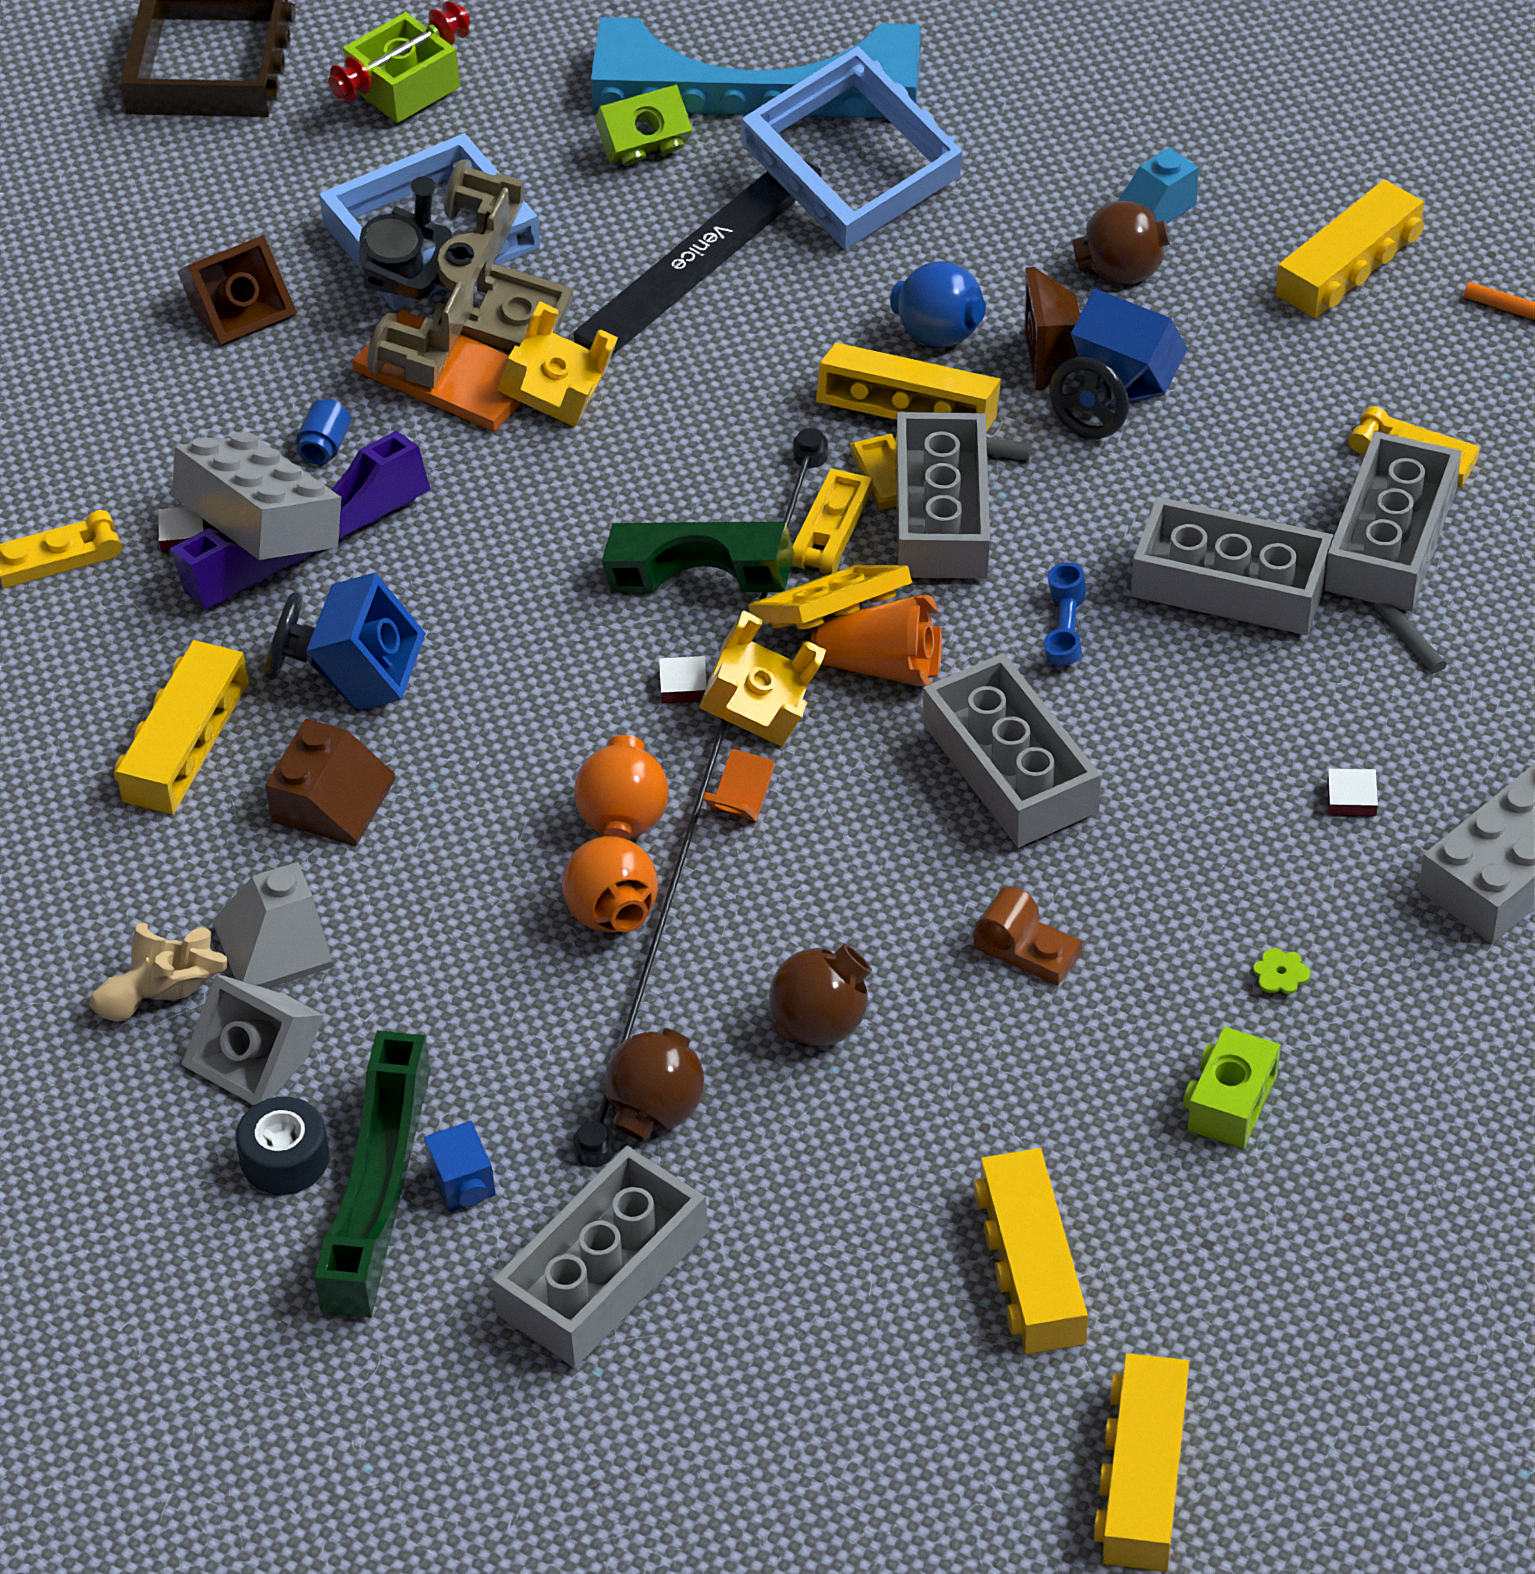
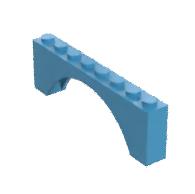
(635, 63)

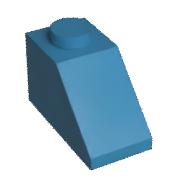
(1164, 185)

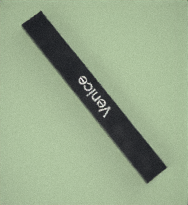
(688, 262)

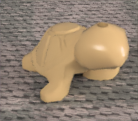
(158, 972)

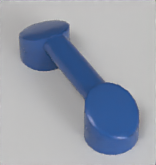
(1067, 592)

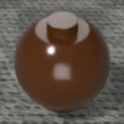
(1122, 243)
(819, 995)
(653, 1083)

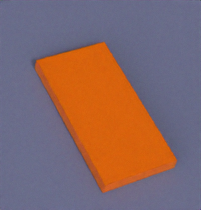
(465, 384)

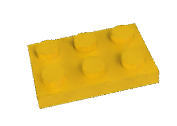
(833, 593)

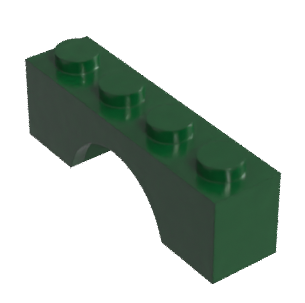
(647, 554)

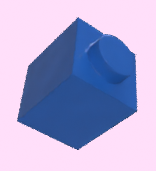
(460, 1166)

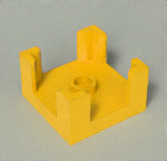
(554, 371)
(758, 685)

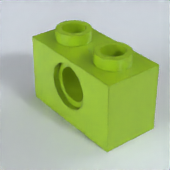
(660, 109)
(1232, 1086)

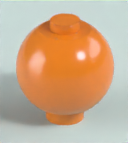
(621, 789)
(610, 884)

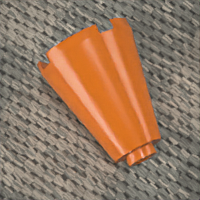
(885, 641)

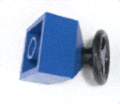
(1124, 357)
(359, 645)

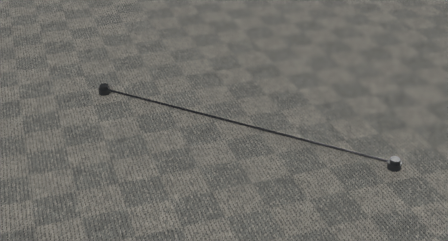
(593, 1140)

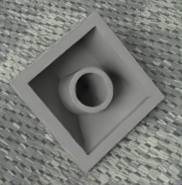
(273, 929)
(250, 1038)

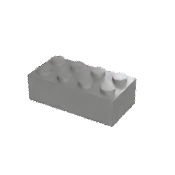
(942, 495)
(256, 496)
(1392, 521)
(1231, 565)
(1011, 750)
(1488, 863)
(600, 1256)

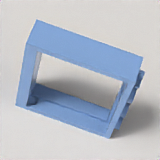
(855, 69)
(393, 182)

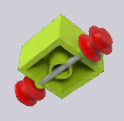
(403, 62)

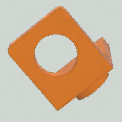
(742, 785)

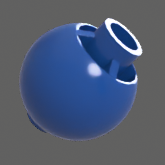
(939, 304)

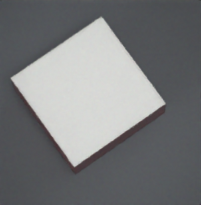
(177, 526)
(682, 679)
(1352, 792)

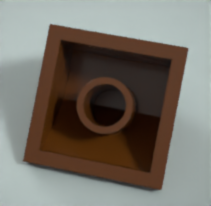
(327, 784)

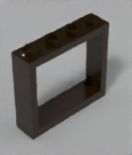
(204, 97)

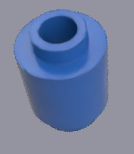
(322, 431)

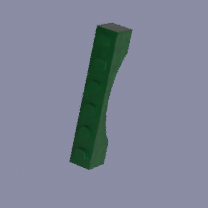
(361, 1233)

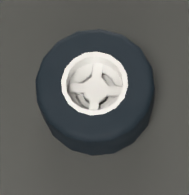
(282, 1145)

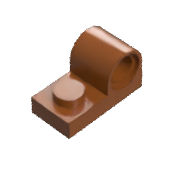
(1014, 935)

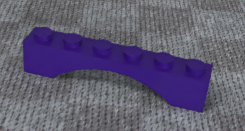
(377, 481)

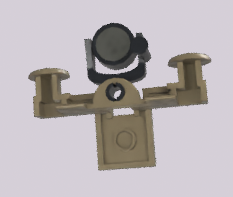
(393, 256)

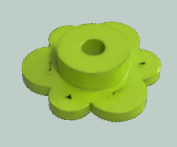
(1281, 971)

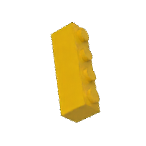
(1350, 249)
(894, 384)
(181, 727)
(1032, 1251)
(1145, 1462)

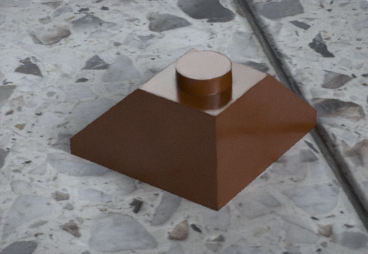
(237, 290)
(1048, 325)

